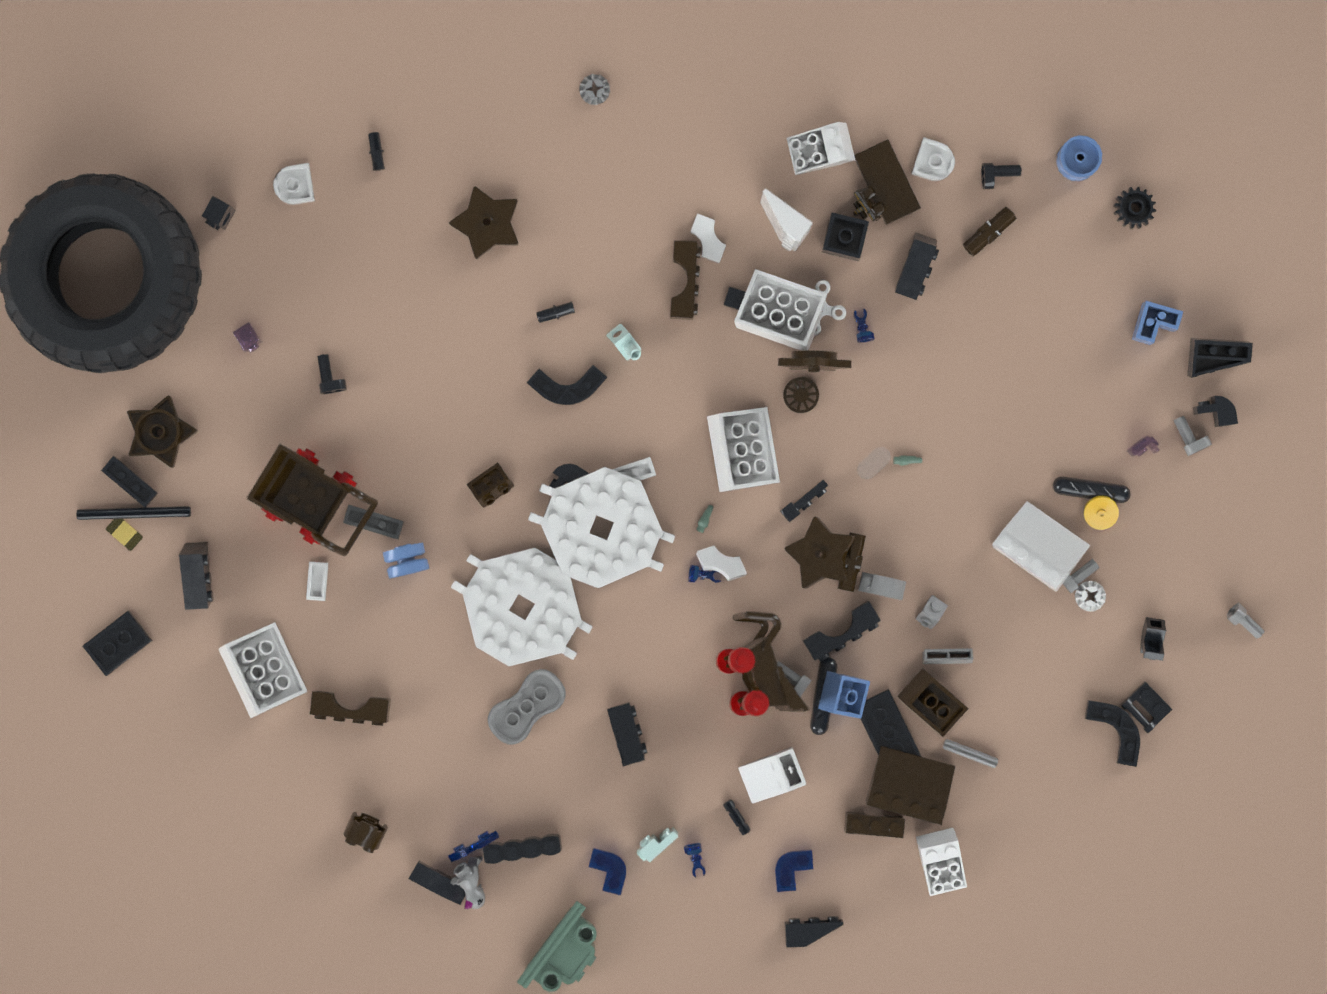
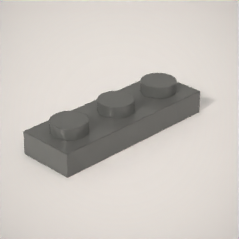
(377, 522)

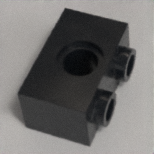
(218, 213)

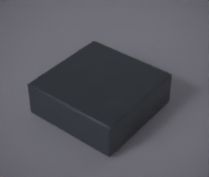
(734, 298)

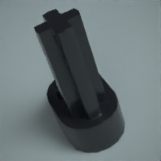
(989, 172)
(329, 385)

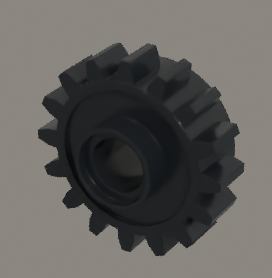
(1124, 208)

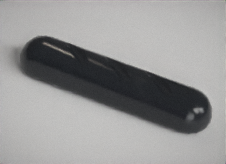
(1090, 489)
(819, 718)

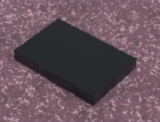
(117, 643)

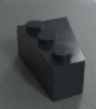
(917, 266)
(1215, 354)
(196, 575)
(627, 733)

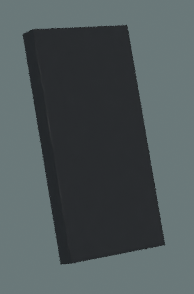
(886, 725)

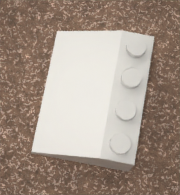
(788, 223)
(780, 310)
(743, 449)
(1040, 546)
(262, 670)

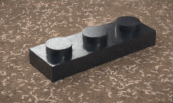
(129, 481)

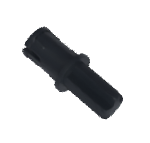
(376, 151)
(555, 312)

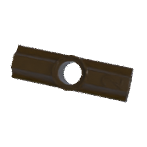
(989, 231)
(853, 562)

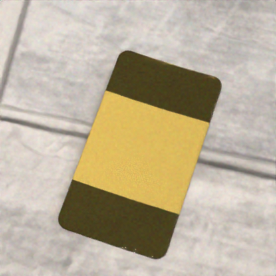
(124, 533)

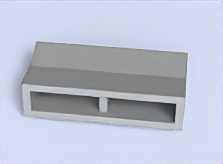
(948, 660)

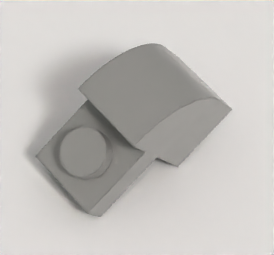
(882, 586)

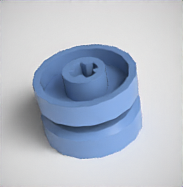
(1081, 147)
(405, 559)

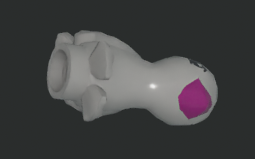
(467, 877)

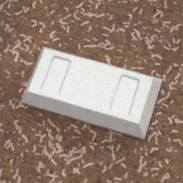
(317, 581)

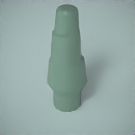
(905, 460)
(704, 520)

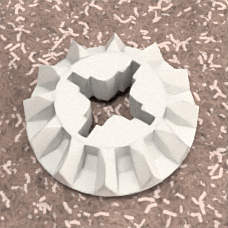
(1081, 595)

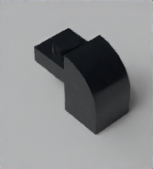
(1222, 408)
(567, 473)
(1152, 639)

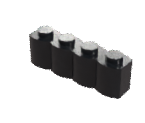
(516, 849)

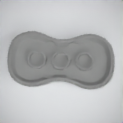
(515, 717)

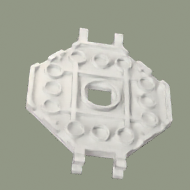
(573, 513)
(507, 634)

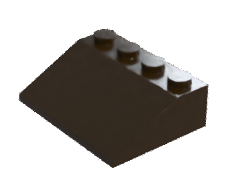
(910, 785)

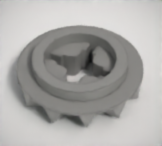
(602, 94)

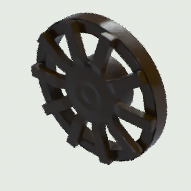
(801, 395)

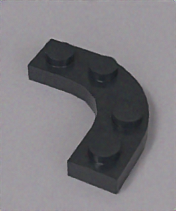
(567, 394)
(1125, 726)

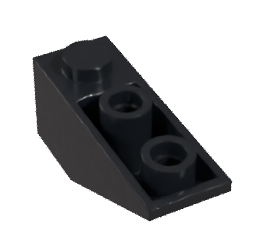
(804, 933)

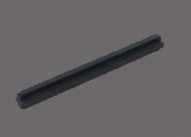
(126, 513)

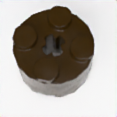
(365, 832)

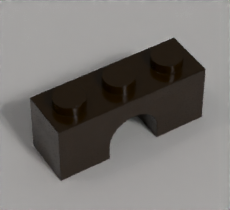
(874, 825)

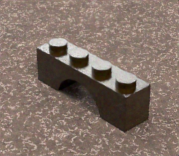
(683, 304)
(325, 704)

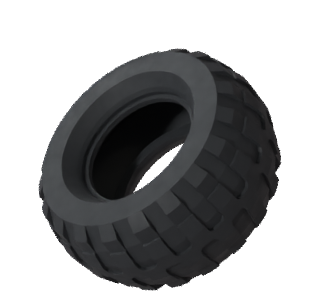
(34, 257)

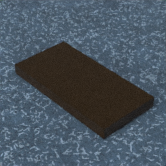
(884, 173)

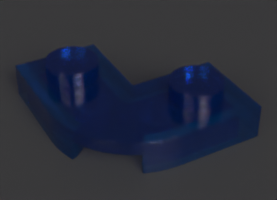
(483, 839)
(788, 864)
(614, 867)

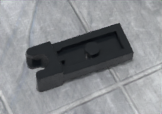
(791, 510)

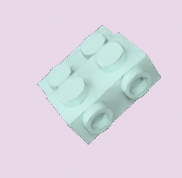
(652, 846)

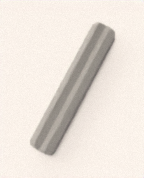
(970, 753)

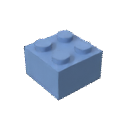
(844, 694)

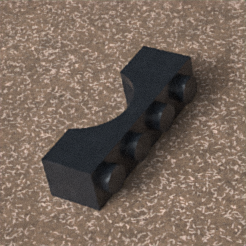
(863, 618)

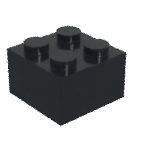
(845, 236)

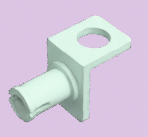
(625, 343)

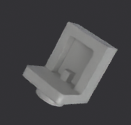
(931, 612)

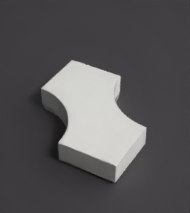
(704, 229)
(712, 559)

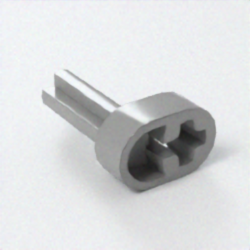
(1192, 446)
(1071, 582)
(1238, 614)
(799, 682)

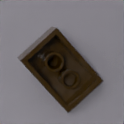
(932, 702)

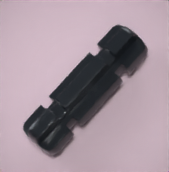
(736, 817)

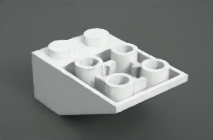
(821, 148)
(772, 775)
(941, 861)

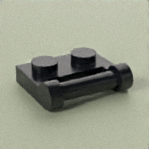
(1150, 702)

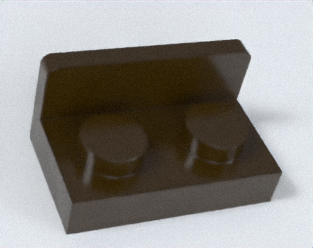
(490, 485)

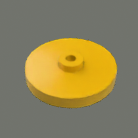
(1101, 512)

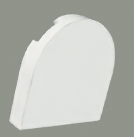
(933, 161)
(294, 184)

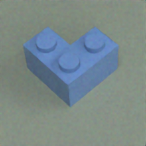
(1153, 317)

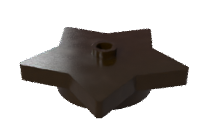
(497, 232)
(814, 361)
(146, 425)
(807, 554)

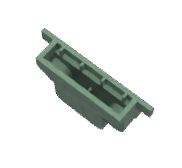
(563, 953)

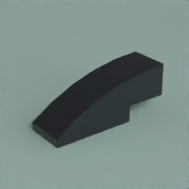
(437, 882)

